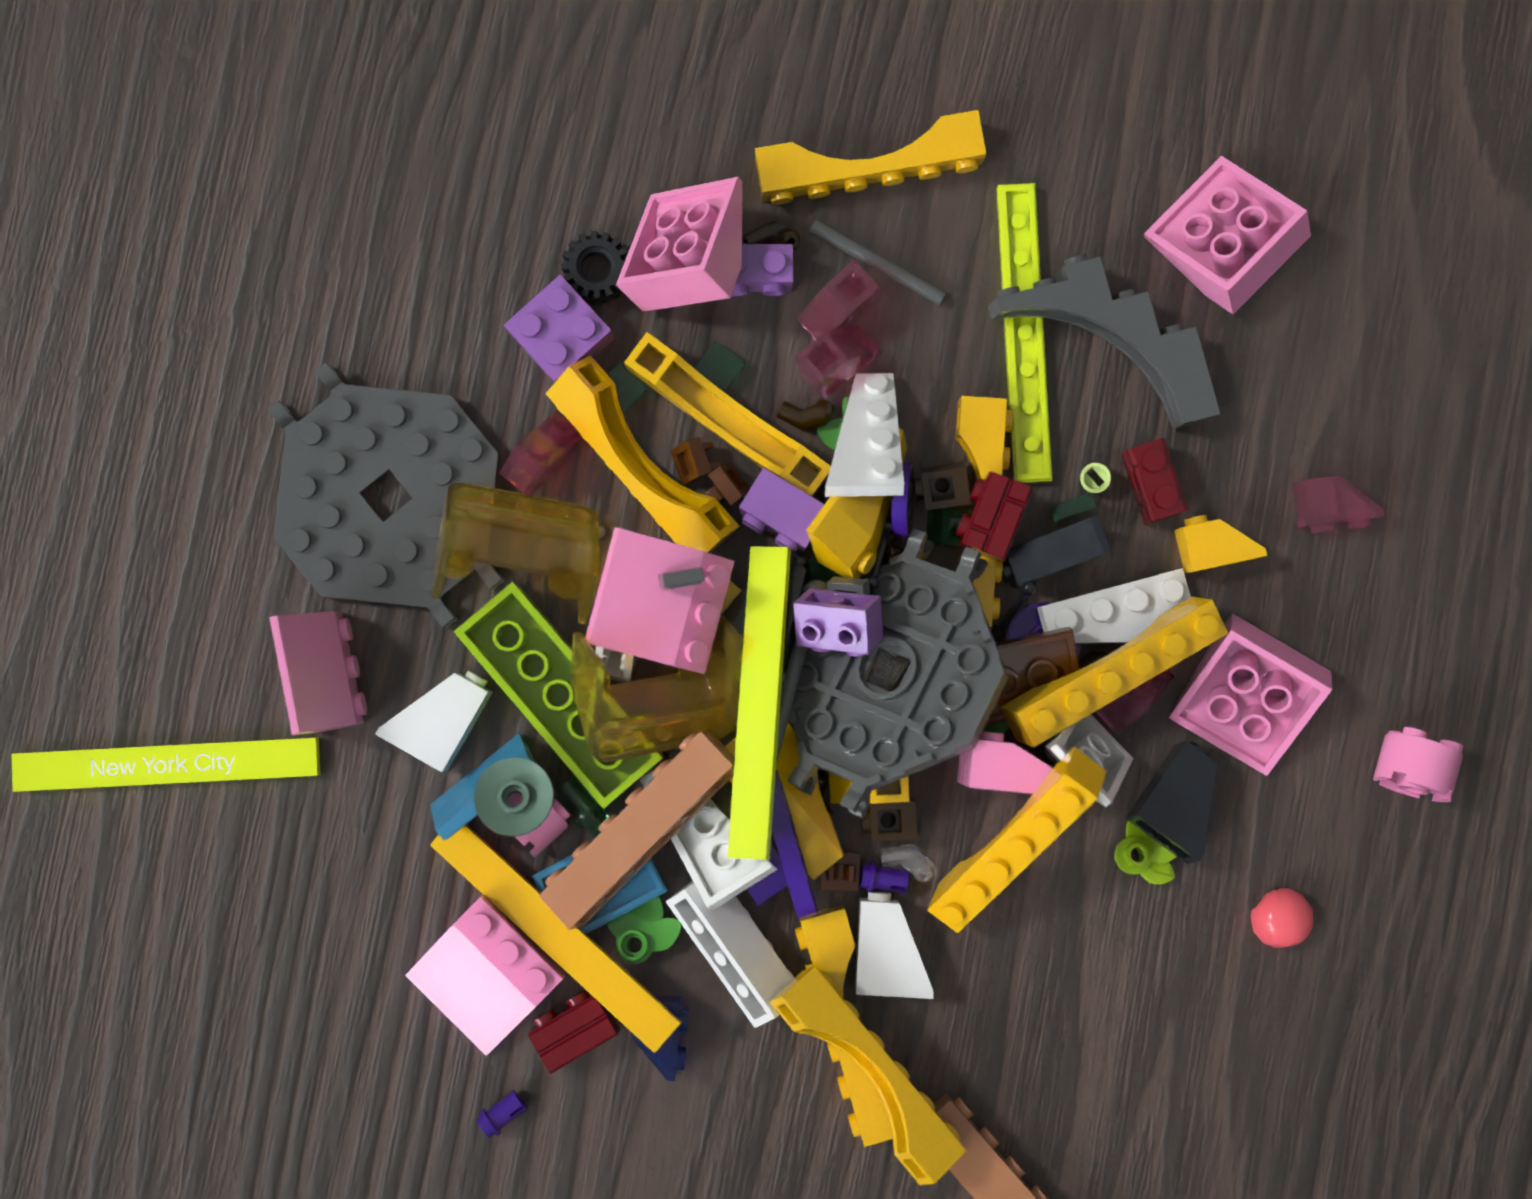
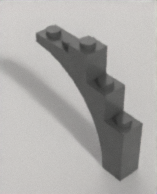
(1167, 356)

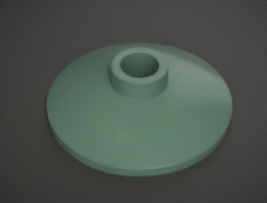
(499, 783)

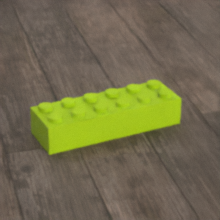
(535, 672)

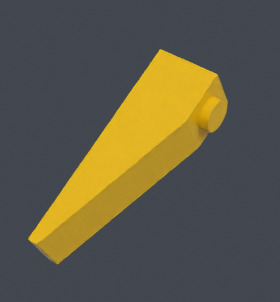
(850, 530)
(809, 814)

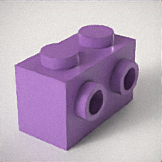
(765, 269)
(838, 621)

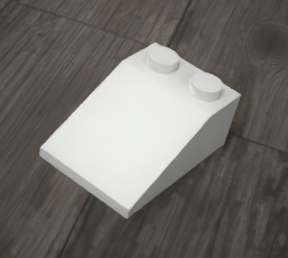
(1099, 746)

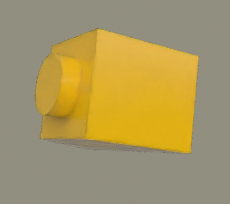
(1213, 544)

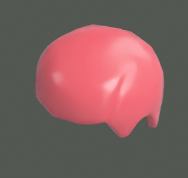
(1282, 918)

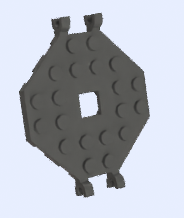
(346, 449)
(941, 701)

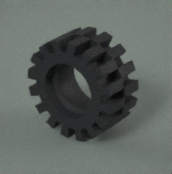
(579, 252)

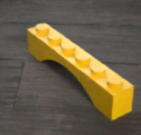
(793, 171)
(593, 408)
(725, 417)
(981, 435)
(1069, 699)
(1048, 812)
(830, 949)
(920, 1137)

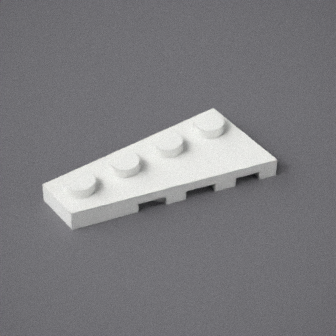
(868, 444)
(1118, 611)
(704, 852)

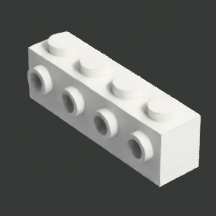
(734, 951)

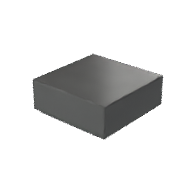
(681, 578)

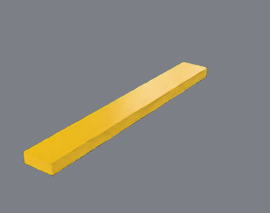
(569, 948)

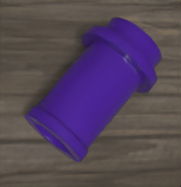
(883, 878)
(501, 1114)

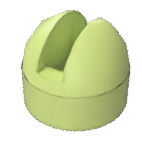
(1089, 483)

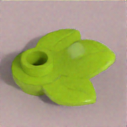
(1153, 857)

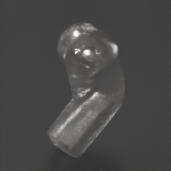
(911, 858)

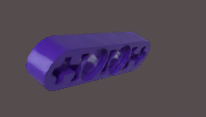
(791, 854)

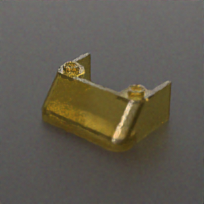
(521, 535)
(658, 710)

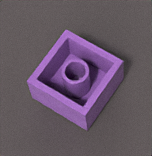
(558, 328)
(780, 510)

